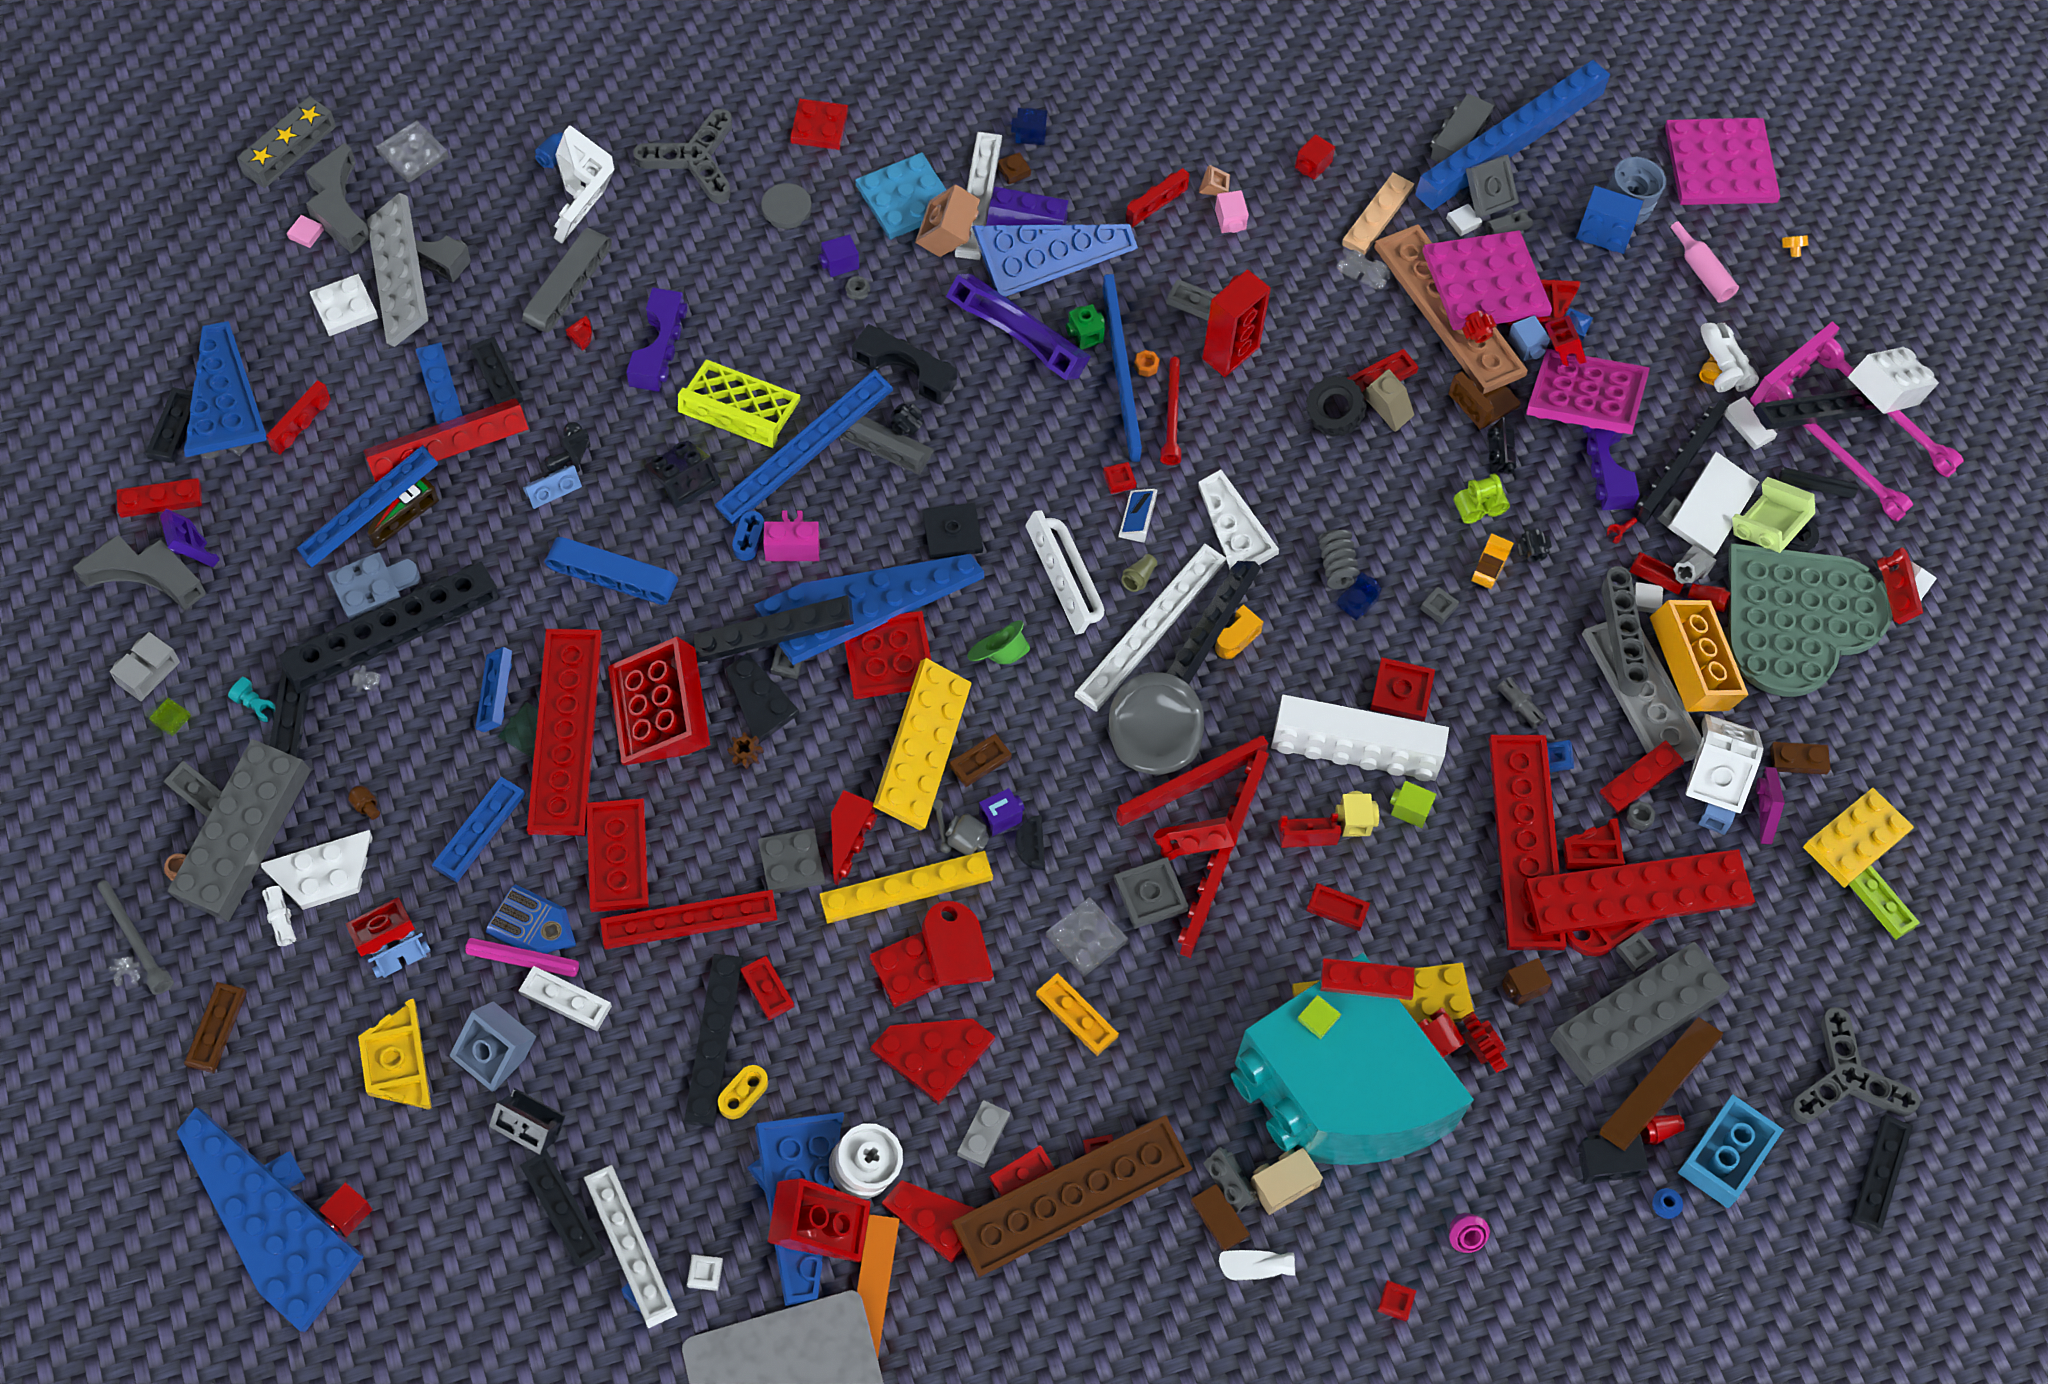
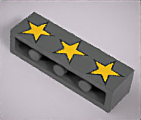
(286, 142)

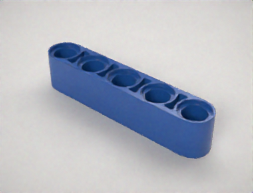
(611, 570)

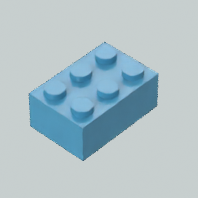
(1730, 1151)

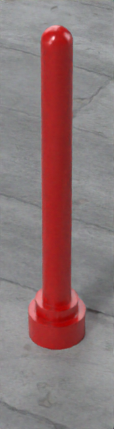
(1171, 451)

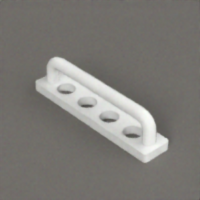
(1078, 616)

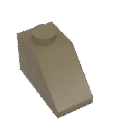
(1390, 400)

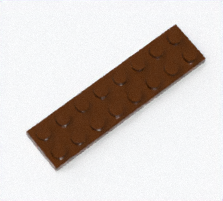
(1071, 1196)

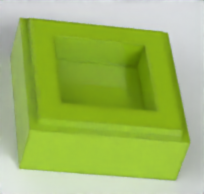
(1319, 1017)

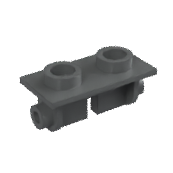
(1225, 1173)

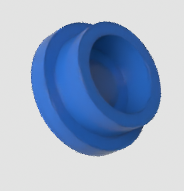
(1663, 1210)

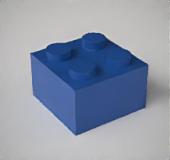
(1609, 219)

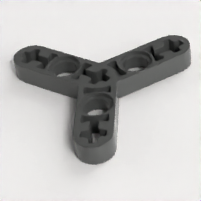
(695, 146)
(1852, 1064)

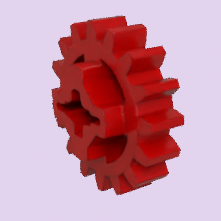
(1484, 1042)

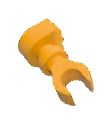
(1710, 371)

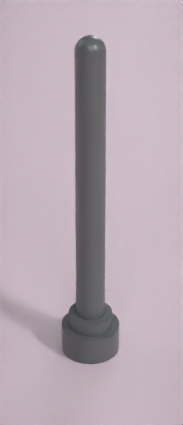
(158, 979)

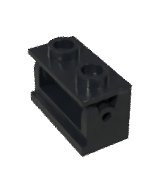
(527, 1121)
(1606, 1162)

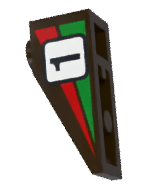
(402, 511)

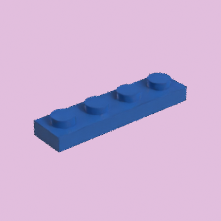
(439, 383)
(478, 829)

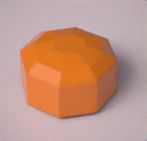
(1146, 363)

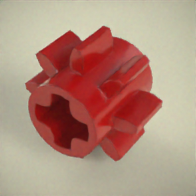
(1479, 326)

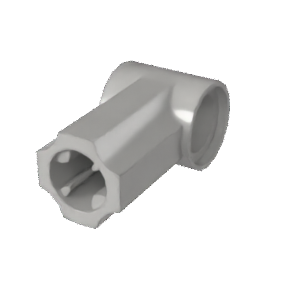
(1694, 565)

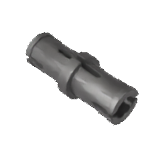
(1521, 702)

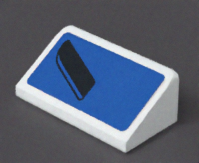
(1138, 514)

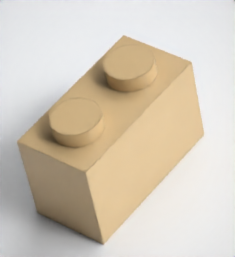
(1285, 1180)

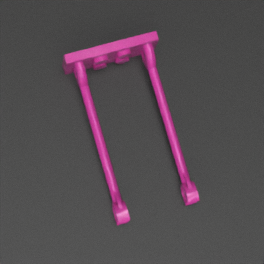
(1831, 355)

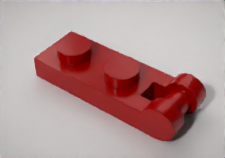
(1900, 586)
(1195, 837)

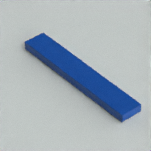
(367, 506)

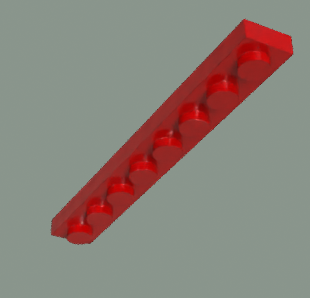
(1218, 862)

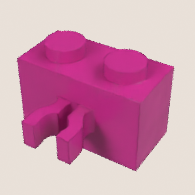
(791, 539)

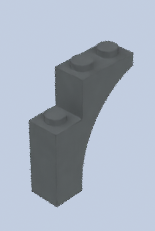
(329, 206)
(154, 567)

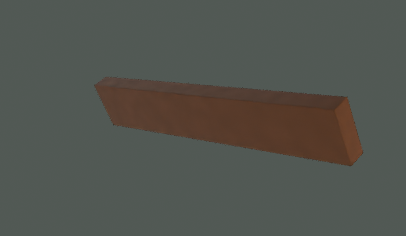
(1661, 1083)

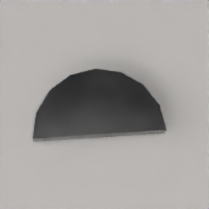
(1030, 843)

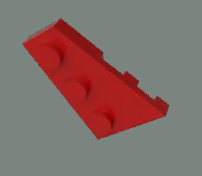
(928, 1216)

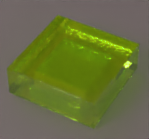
(170, 716)

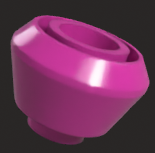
(1468, 1232)

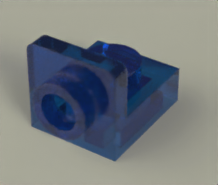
(1360, 596)

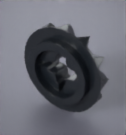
(1807, 541)

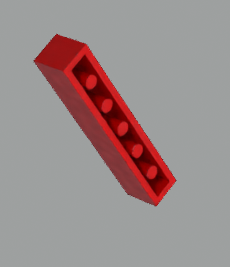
(450, 437)

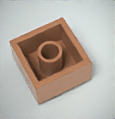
(948, 221)

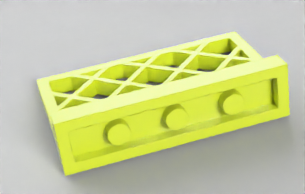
(730, 416)

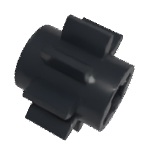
(906, 419)
(1534, 546)

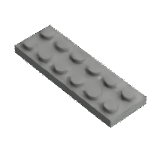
(397, 270)
(1658, 710)

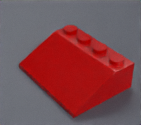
(659, 703)

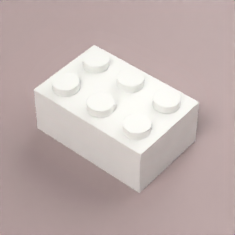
(1893, 379)

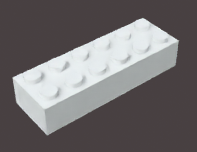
(1360, 738)

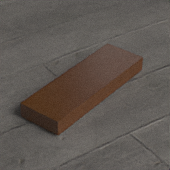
(215, 1027)

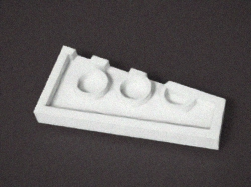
(1234, 523)

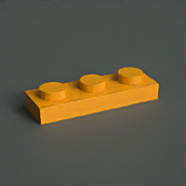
(1077, 1014)

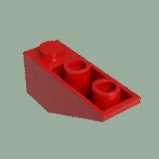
(849, 823)

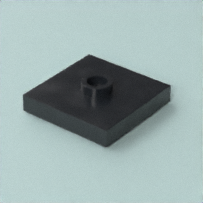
(952, 530)

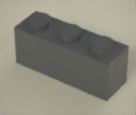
(1465, 125)

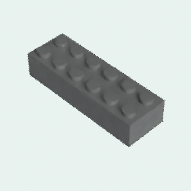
(239, 830)
(1639, 1013)

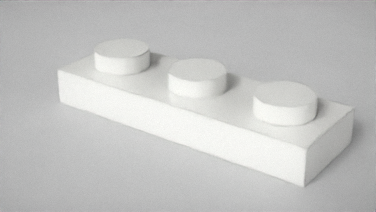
(565, 998)

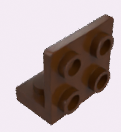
(1482, 408)

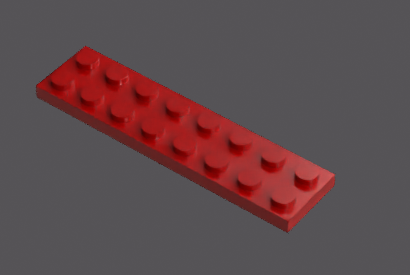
(565, 732)
(1523, 832)
(1638, 892)

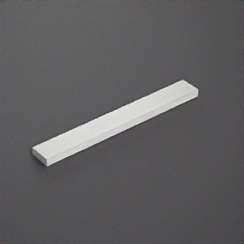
(1150, 628)

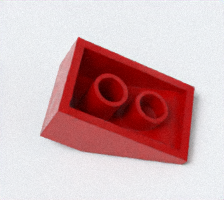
(819, 1220)

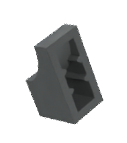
(444, 257)

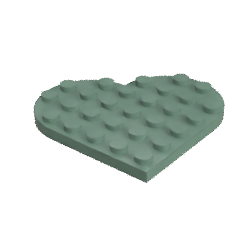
(1798, 615)

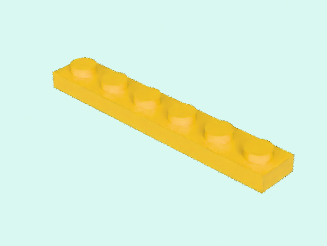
(906, 887)

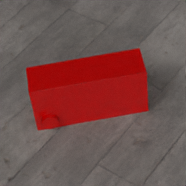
(1236, 322)

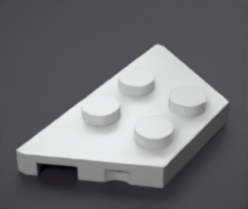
(322, 871)

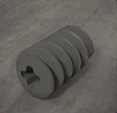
(1339, 558)

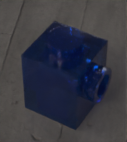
(1030, 126)

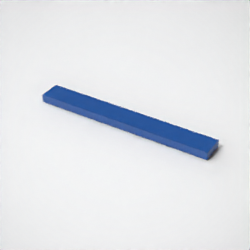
(1121, 368)
(804, 447)

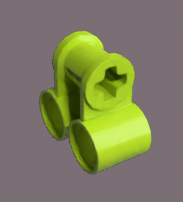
(1481, 498)

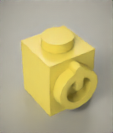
(1357, 814)

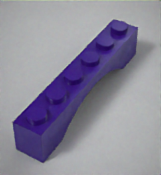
(1049, 346)

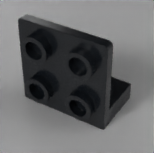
(684, 472)

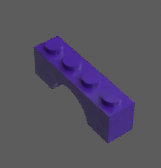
(649, 365)
(1615, 485)

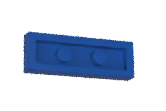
(494, 689)

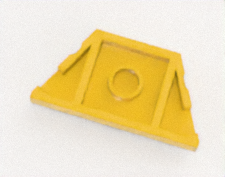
(395, 1059)

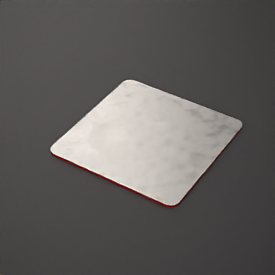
(798, 1345)

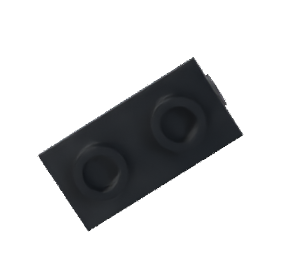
(1500, 438)

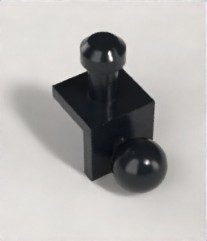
(574, 445)

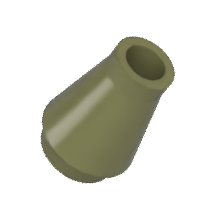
(1138, 574)

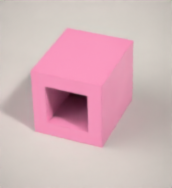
(1231, 211)

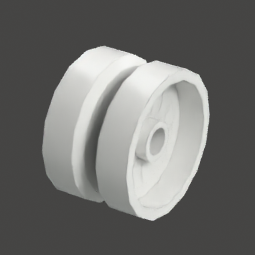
(864, 1178)

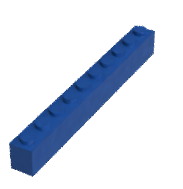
(1514, 132)

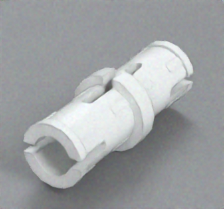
(279, 916)

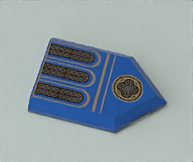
(531, 922)

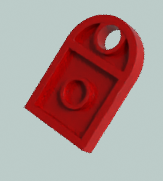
(1605, 939)
(956, 946)

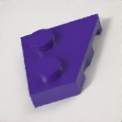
(185, 539)

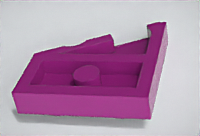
(1770, 804)

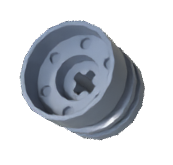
(1641, 180)

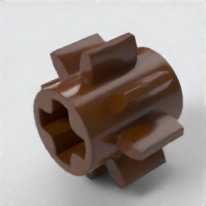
(743, 757)

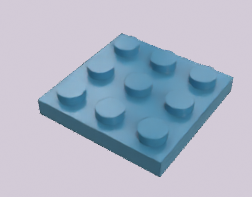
(900, 194)

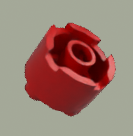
(1442, 1032)

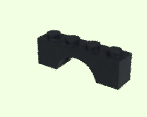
(878, 349)

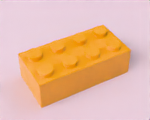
(1698, 655)

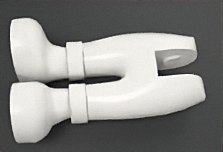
(1729, 357)

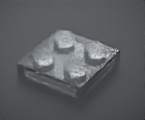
(412, 151)
(1086, 937)

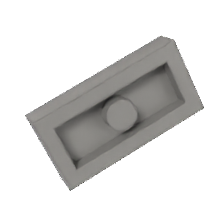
(983, 1134)

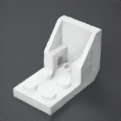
(580, 162)
(1725, 764)

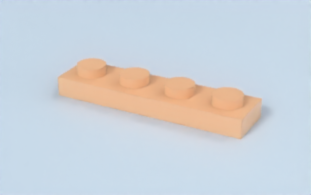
(1378, 214)

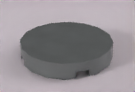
(786, 205)

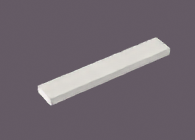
(981, 186)
(630, 1246)

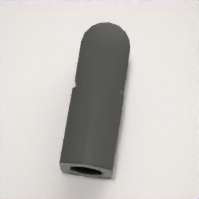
(1509, 224)

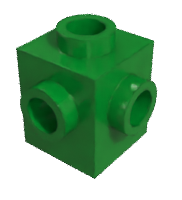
(1086, 326)

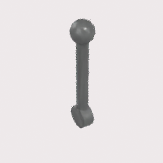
(938, 807)

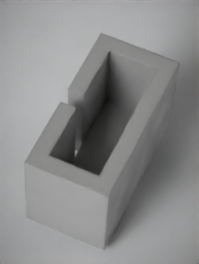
(145, 666)

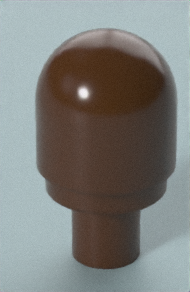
(363, 801)

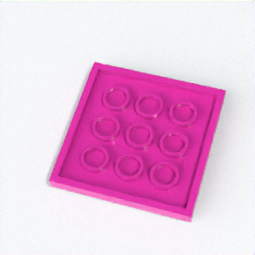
(1722, 161)
(1487, 276)
(1590, 393)

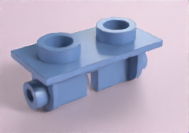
(552, 487)
(409, 948)

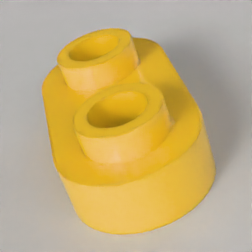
(741, 1092)

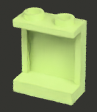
(1775, 515)

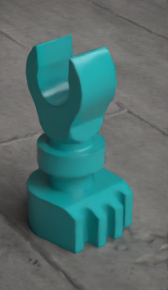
(242, 692)

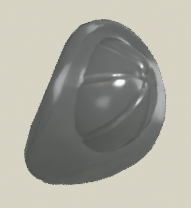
(1156, 723)

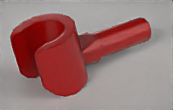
(1620, 529)

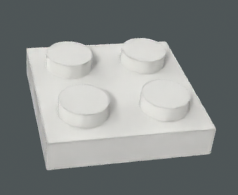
(343, 305)

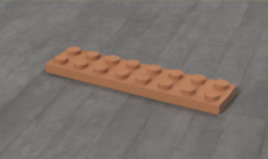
(1486, 363)

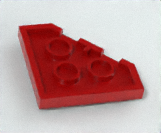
(933, 1053)

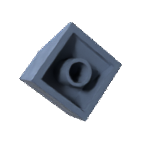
(492, 1045)

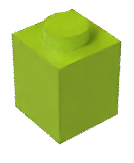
(1412, 803)

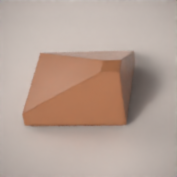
(1214, 182)

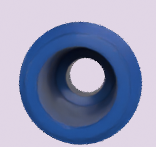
(546, 151)

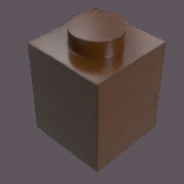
(1526, 982)

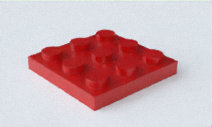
(887, 656)

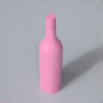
(1706, 266)

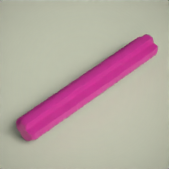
(522, 957)

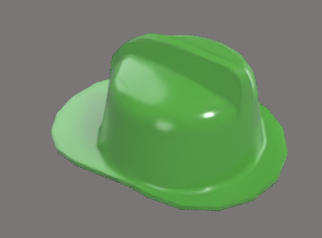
(1003, 646)

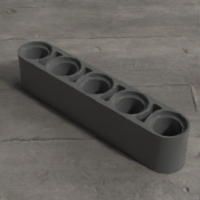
(567, 280)
(1620, 641)

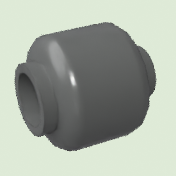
(966, 834)

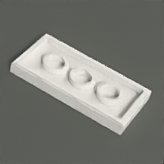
(1711, 503)

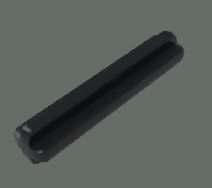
(1818, 482)

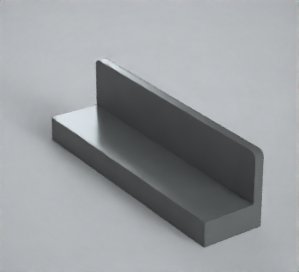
(888, 444)

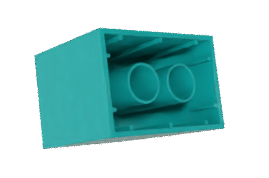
(1359, 1091)

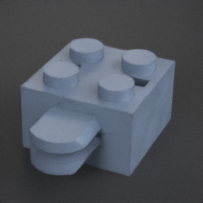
(370, 584)

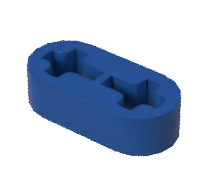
(743, 534)

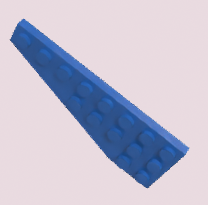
(874, 598)
(281, 1240)

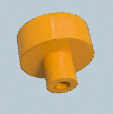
(1795, 244)

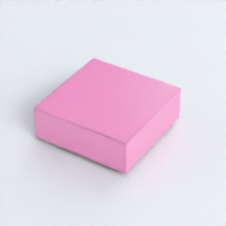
(305, 231)

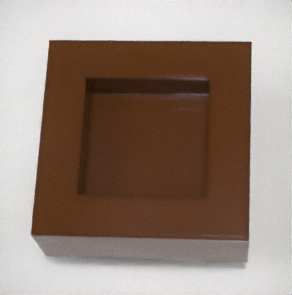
(1014, 168)

